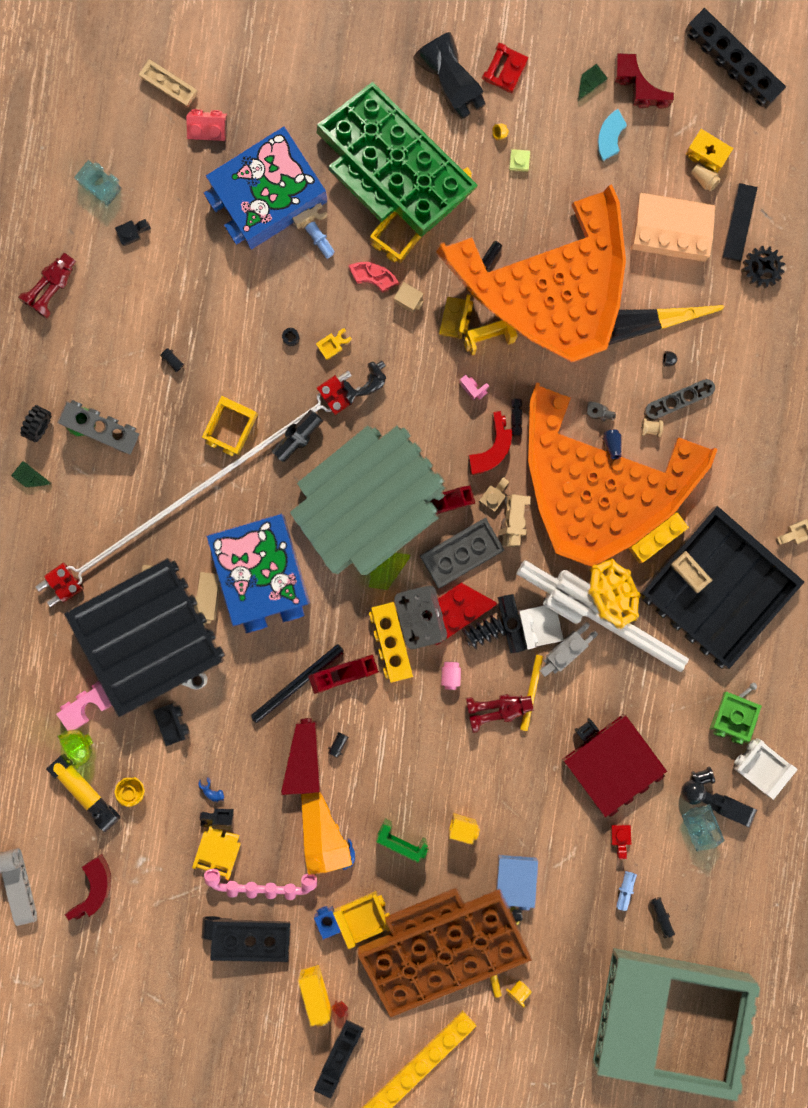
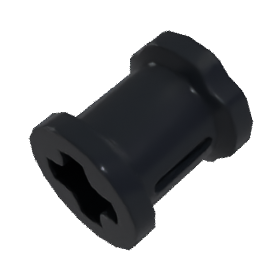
(589, 724)
(705, 776)

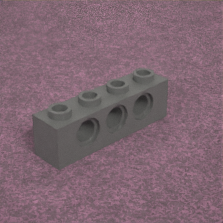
(68, 419)

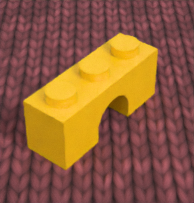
(658, 538)

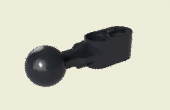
(695, 793)

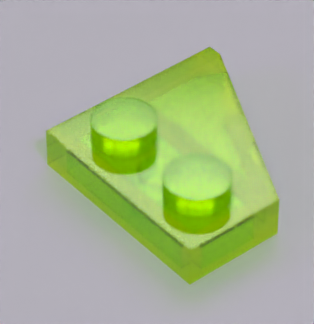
(386, 573)

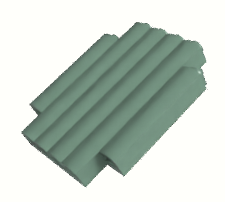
(368, 500)

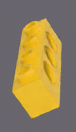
(391, 672)

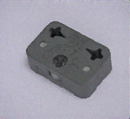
(415, 620)

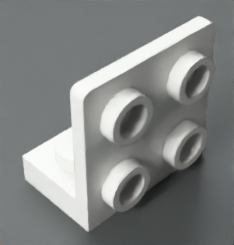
(540, 626)

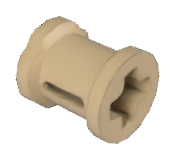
(651, 427)

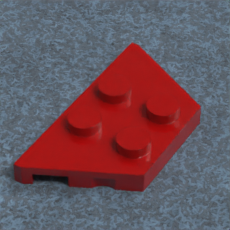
(461, 607)

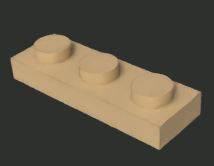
(168, 83)

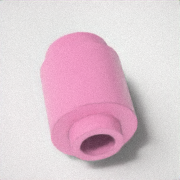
(451, 675)

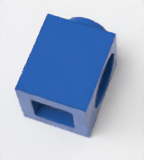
(326, 930)

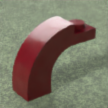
(343, 673)
(100, 884)

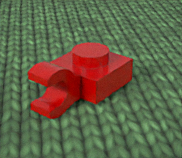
(621, 837)

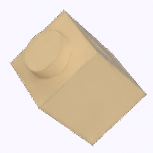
(409, 298)

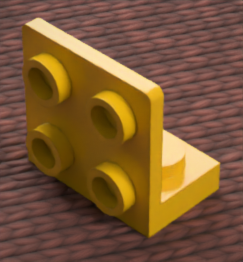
(454, 318)

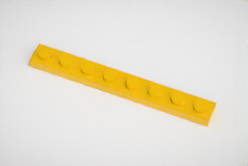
(423, 1062)

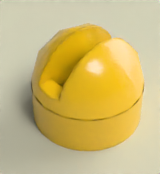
(500, 131)

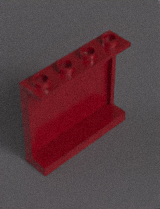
(615, 765)

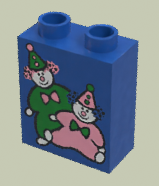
(264, 189)
(259, 572)

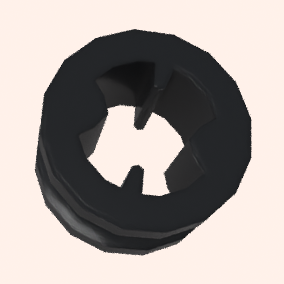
(295, 341)

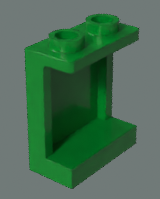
(399, 845)

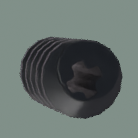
(483, 632)

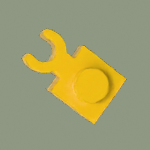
(330, 345)

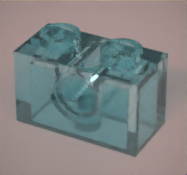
(104, 192)
(703, 828)

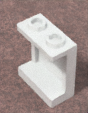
(764, 768)

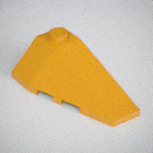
(323, 843)

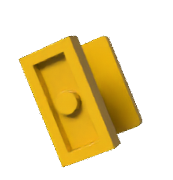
(487, 332)
(361, 918)

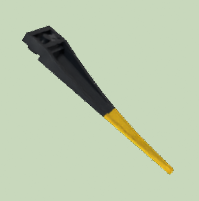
(639, 322)

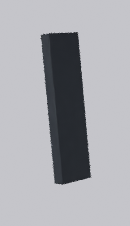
(739, 222)

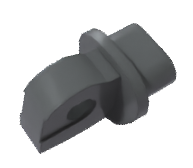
(603, 412)

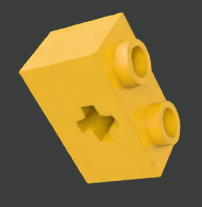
(718, 151)
(463, 829)

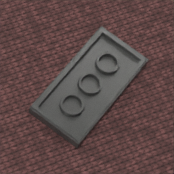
(462, 553)

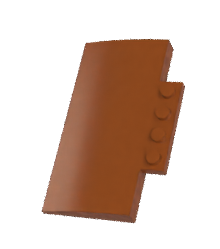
(442, 949)

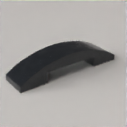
(338, 1058)

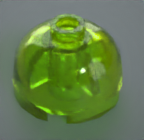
(76, 746)

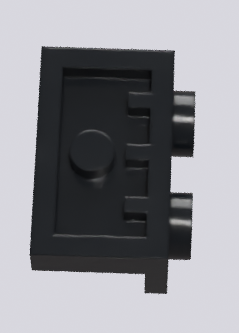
(171, 723)

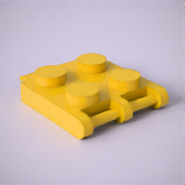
(217, 851)

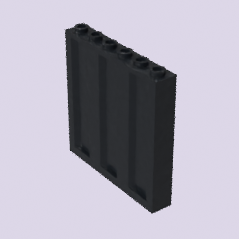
(740, 600)
(145, 636)

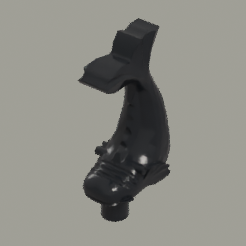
(375, 382)

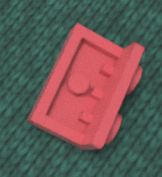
(206, 125)

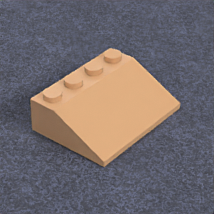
(673, 227)

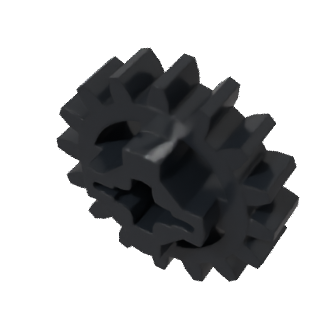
(769, 272)

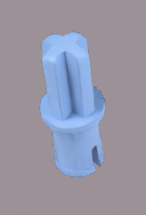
(319, 239)
(626, 890)

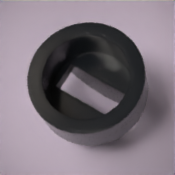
(669, 358)

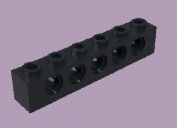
(734, 48)

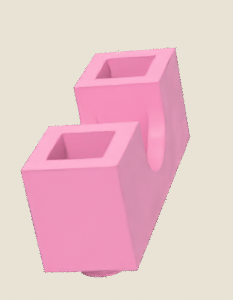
(74, 714)

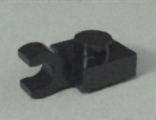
(129, 232)
(219, 819)

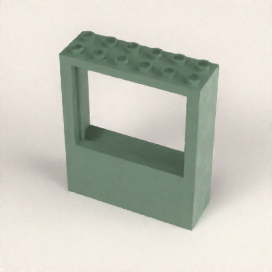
(635, 1016)

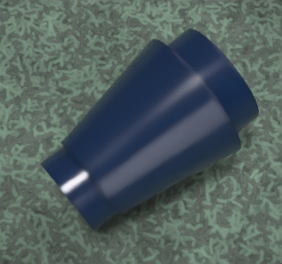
(612, 441)

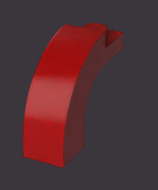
(489, 459)

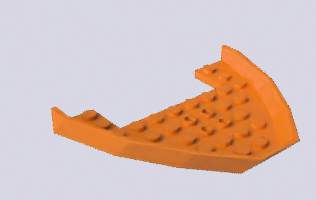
(562, 295)
(598, 502)

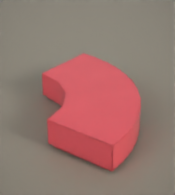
(373, 274)

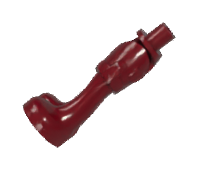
(57, 276)
(509, 709)

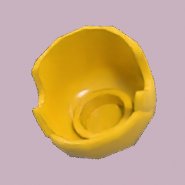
(129, 791)

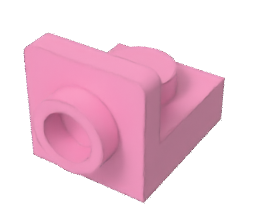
(470, 385)

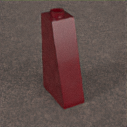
(303, 767)

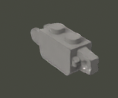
(567, 650)

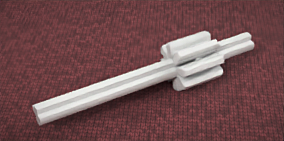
(570, 599)

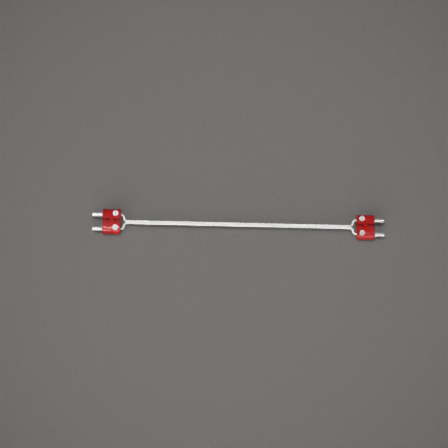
(67, 585)

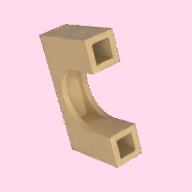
(207, 594)

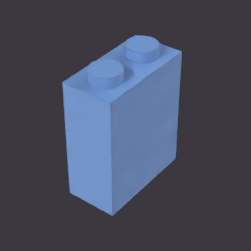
(517, 880)

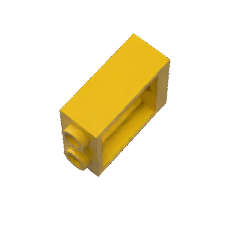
(379, 245)
(238, 408)
(315, 995)

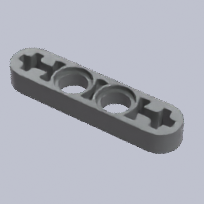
(680, 401)

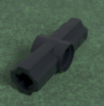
(297, 435)
(514, 636)

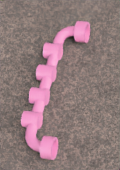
(308, 883)

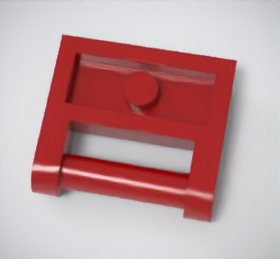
(511, 70)

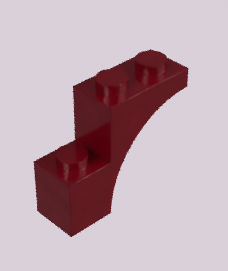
(644, 94)
(454, 499)

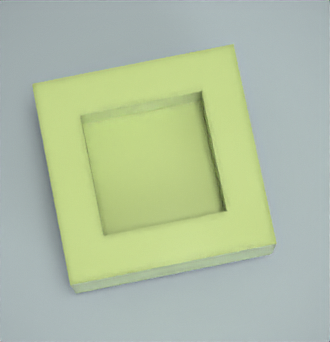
(519, 160)

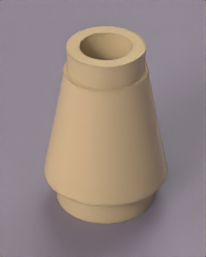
(705, 177)

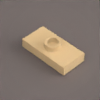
(691, 572)

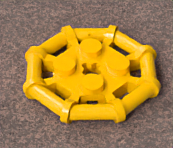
(615, 593)

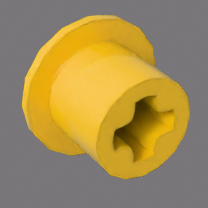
(519, 993)

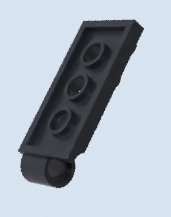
(229, 938)

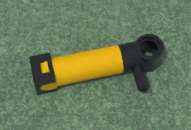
(102, 813)

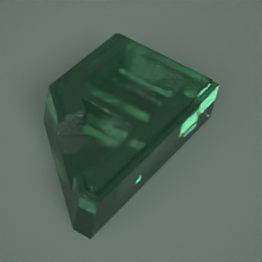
(590, 81)
(29, 476)

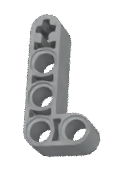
(17, 887)

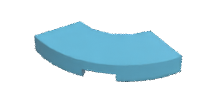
(609, 135)

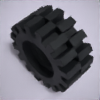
(35, 423)

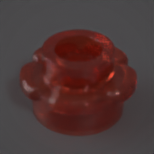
(340, 1009)

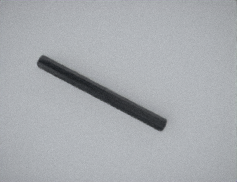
(297, 683)

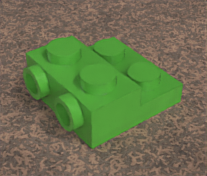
(735, 718)

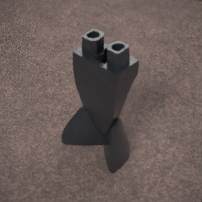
(457, 84)

